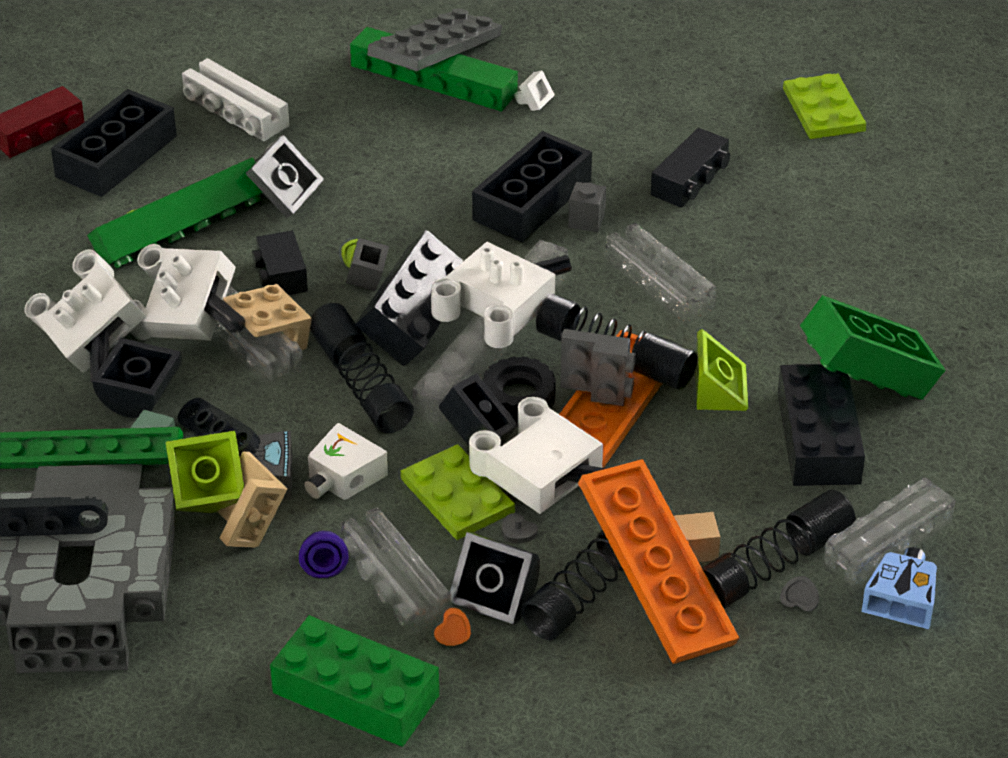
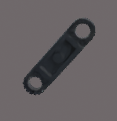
(212, 420)
(50, 516)

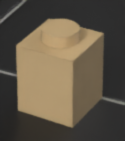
(701, 533)

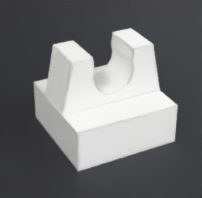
(534, 91)

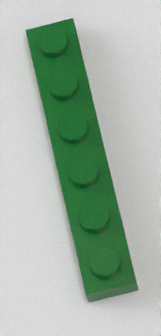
(86, 447)

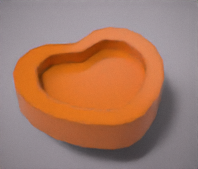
(454, 628)

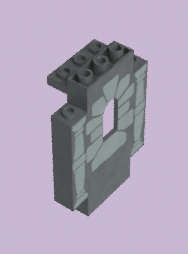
(86, 623)

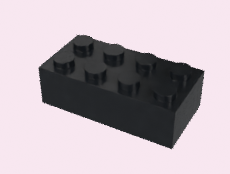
(114, 142)
(531, 186)
(401, 309)
(820, 426)

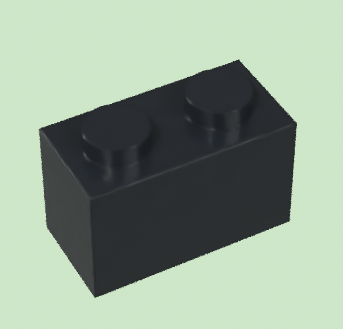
(280, 262)
(474, 408)

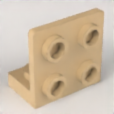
(271, 311)
(256, 506)

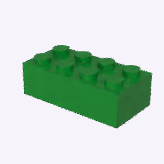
(871, 348)
(355, 680)

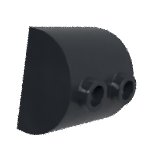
(135, 376)
(494, 578)

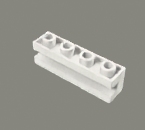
(236, 100)

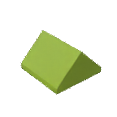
(719, 377)
(205, 472)

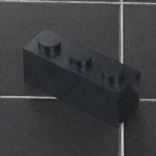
(690, 167)

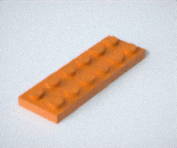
(607, 421)
(658, 561)

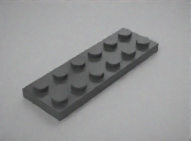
(435, 39)

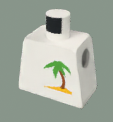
(344, 464)

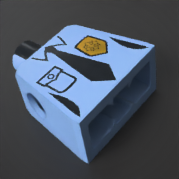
(902, 588)

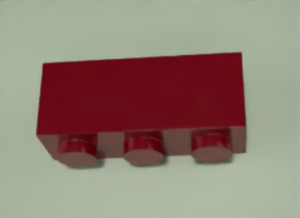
(39, 121)

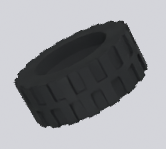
(520, 371)

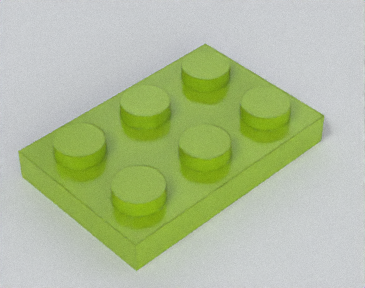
(824, 106)
(456, 494)

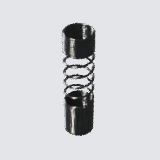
(336, 329)
(654, 355)
(816, 519)
(554, 605)

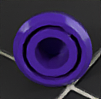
(323, 554)

